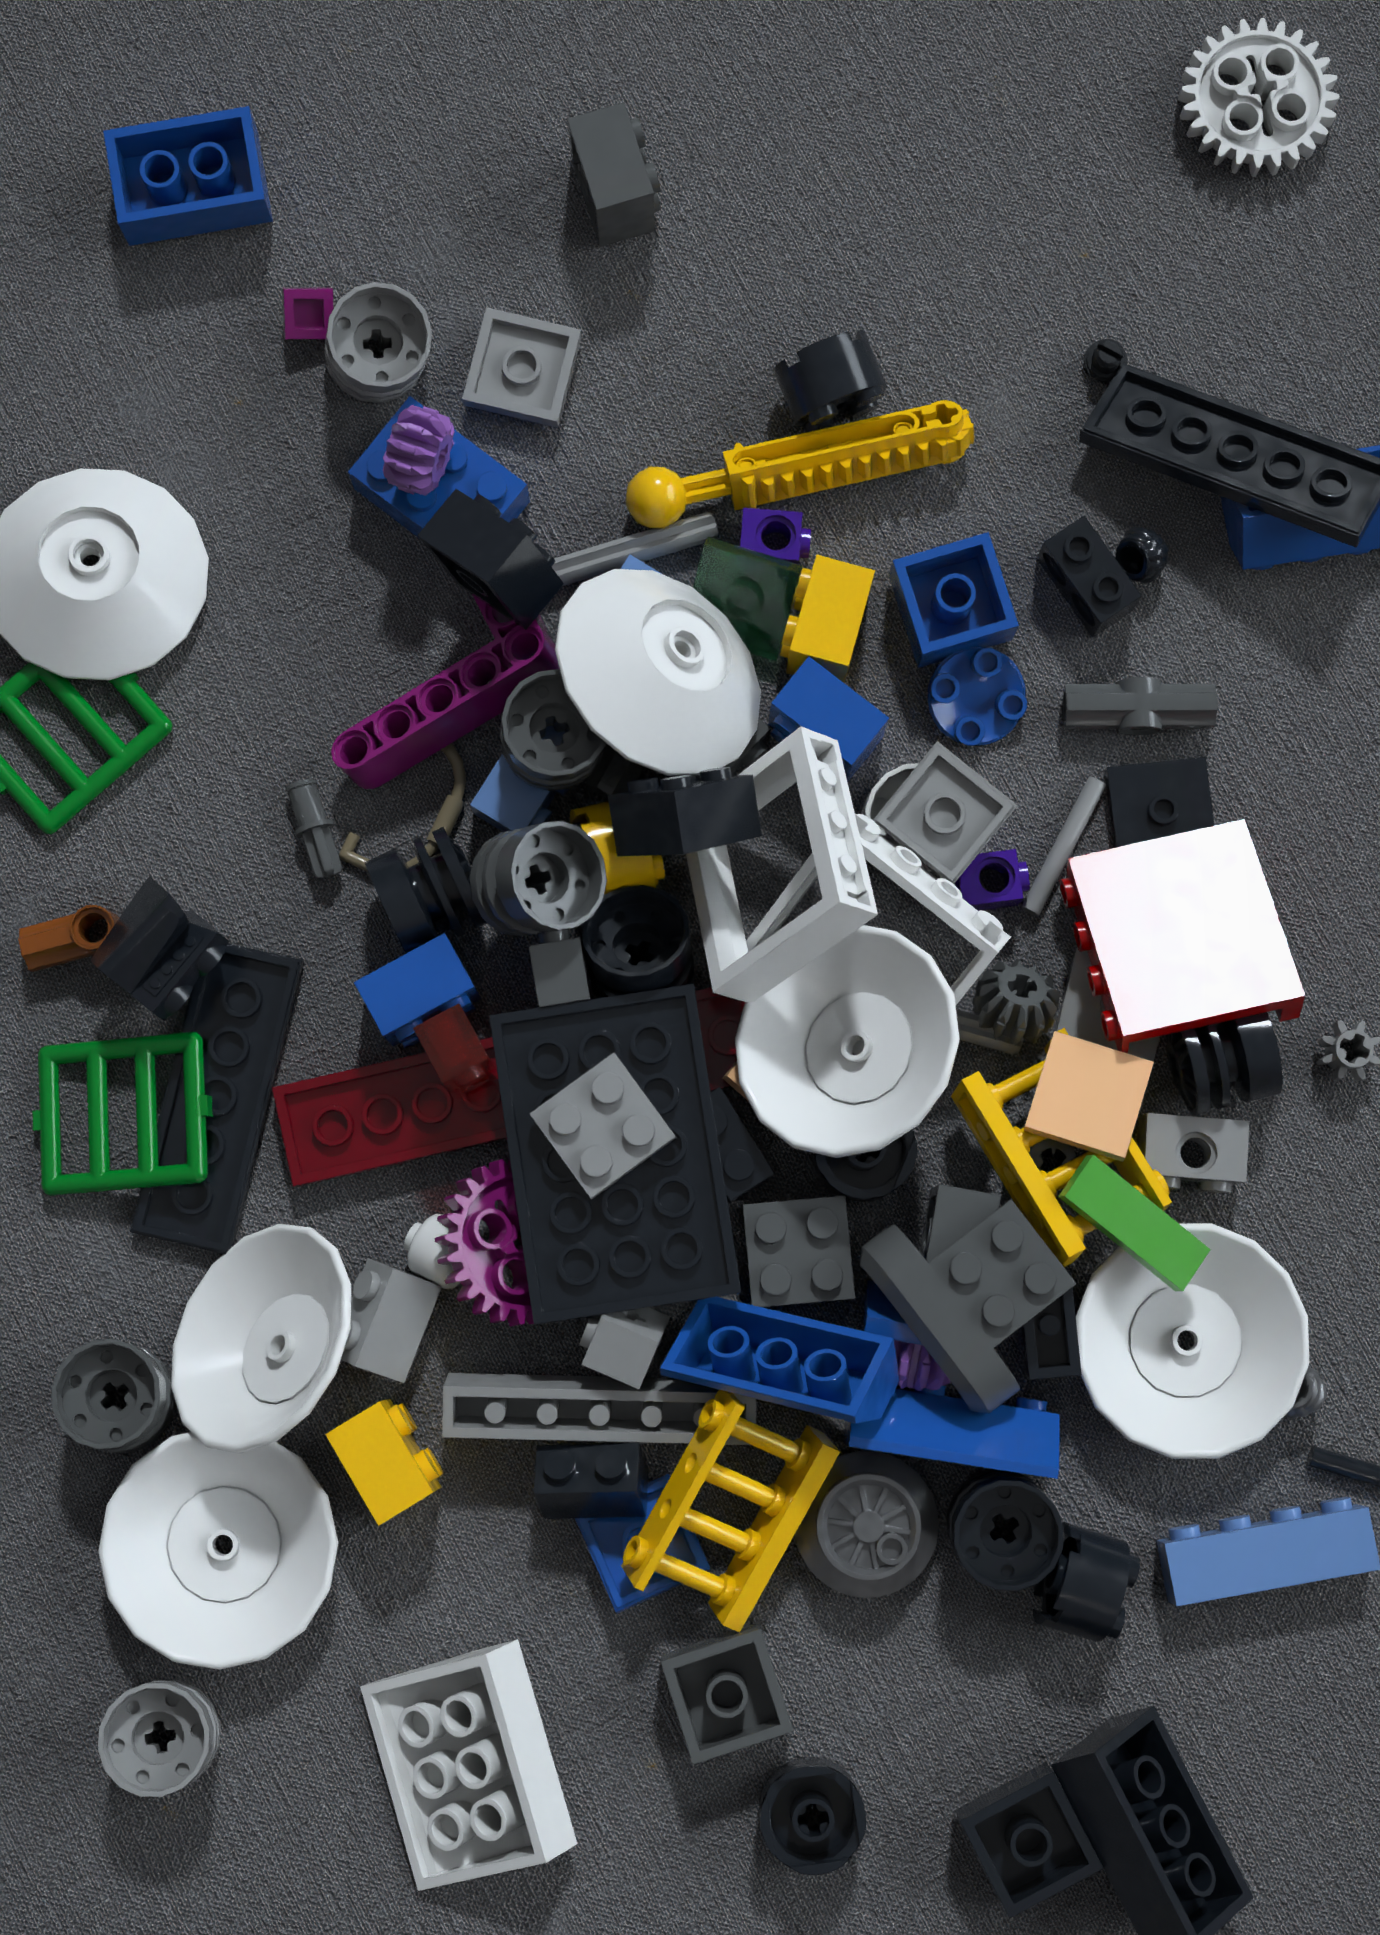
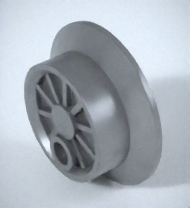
(869, 1526)

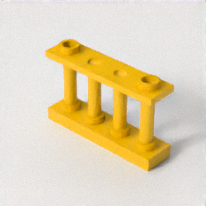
(1034, 1189)
(756, 1548)

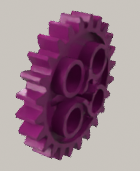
(481, 1263)

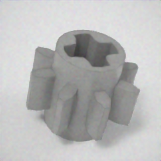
(1362, 1045)

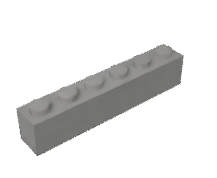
(576, 1408)

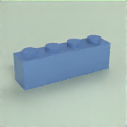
(1267, 1553)

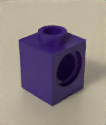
(760, 522)
(1013, 872)

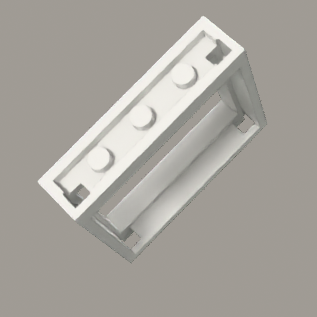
(839, 862)
(906, 871)

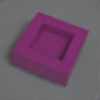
(306, 312)

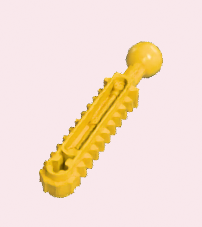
(808, 462)

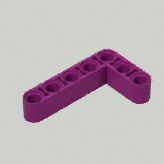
(459, 685)

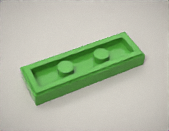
(1134, 1223)

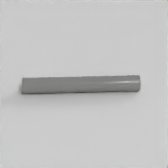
(1063, 846)

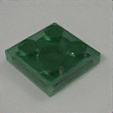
(751, 591)

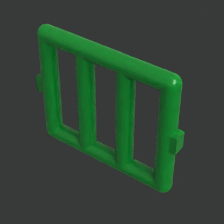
(84, 788)
(148, 1173)

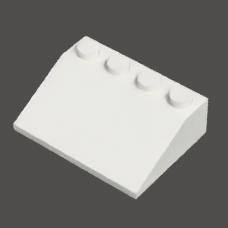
(469, 1767)

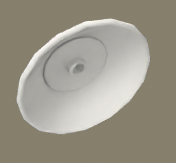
(109, 614)
(657, 672)
(801, 1038)
(261, 1338)
(1234, 1377)
(177, 1585)

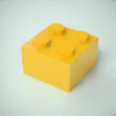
(830, 616)
(385, 1459)

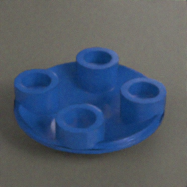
(976, 696)

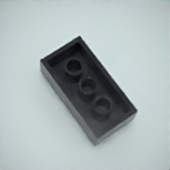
(1152, 1828)

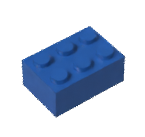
(187, 176)
(467, 470)

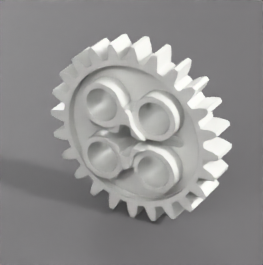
(1215, 103)

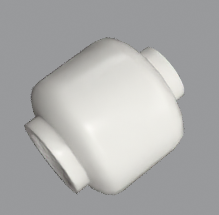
(424, 1252)

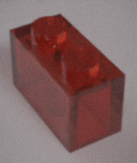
(455, 1050)

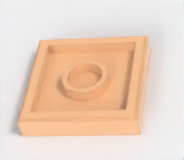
(1088, 1096)

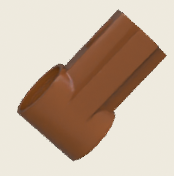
(62, 938)

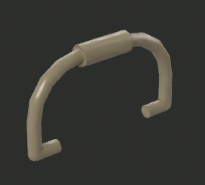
(446, 817)

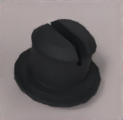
(1104, 359)

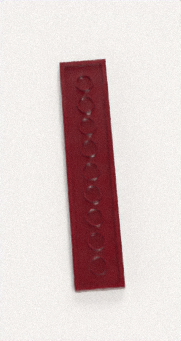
(406, 1113)

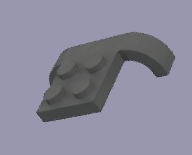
(970, 1297)

